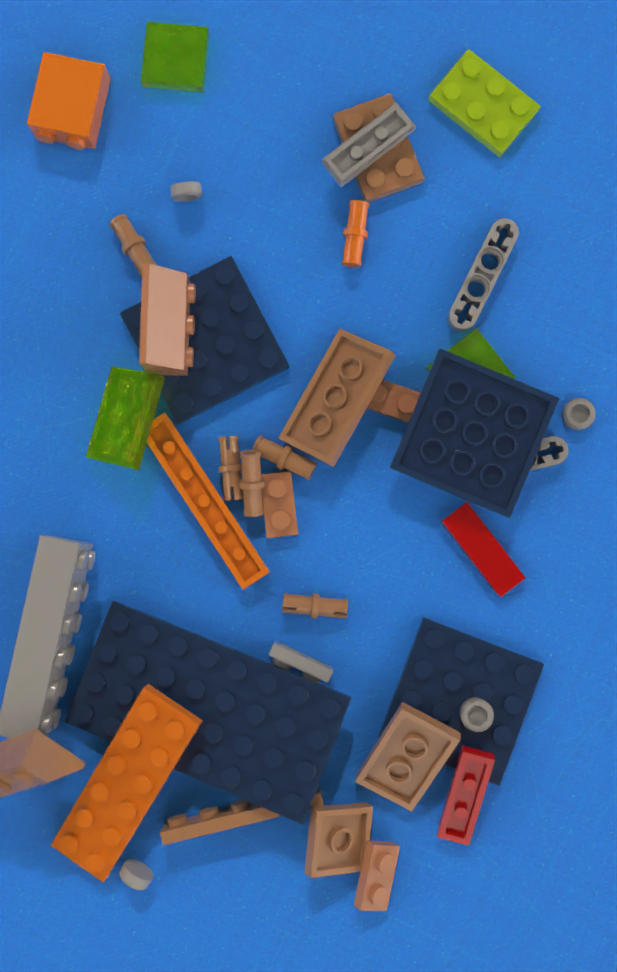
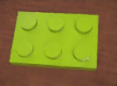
(484, 103)

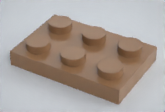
(396, 168)
(407, 756)

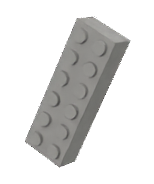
(46, 636)

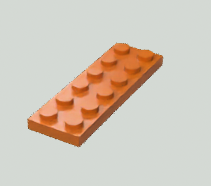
(126, 782)

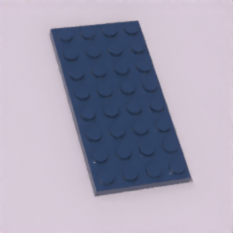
(261, 725)

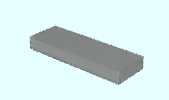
(368, 144)

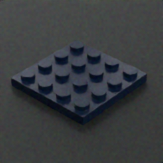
(229, 343)
(474, 433)
(452, 667)

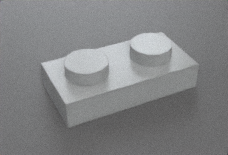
(312, 668)

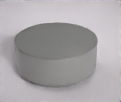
(186, 191)
(578, 414)
(476, 714)
(136, 874)

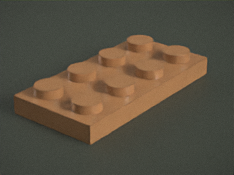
(337, 397)

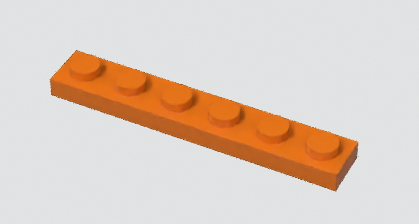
(205, 502)

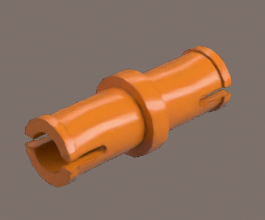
(355, 233)

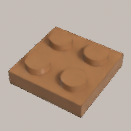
(337, 838)

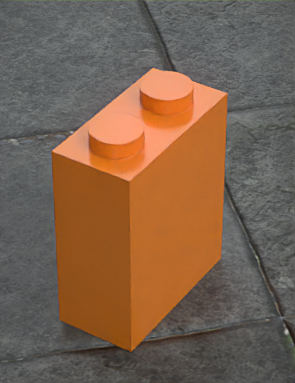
(68, 101)

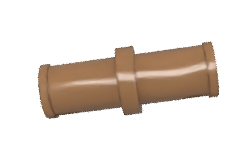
(131, 243)
(285, 457)
(230, 467)
(251, 483)
(315, 606)

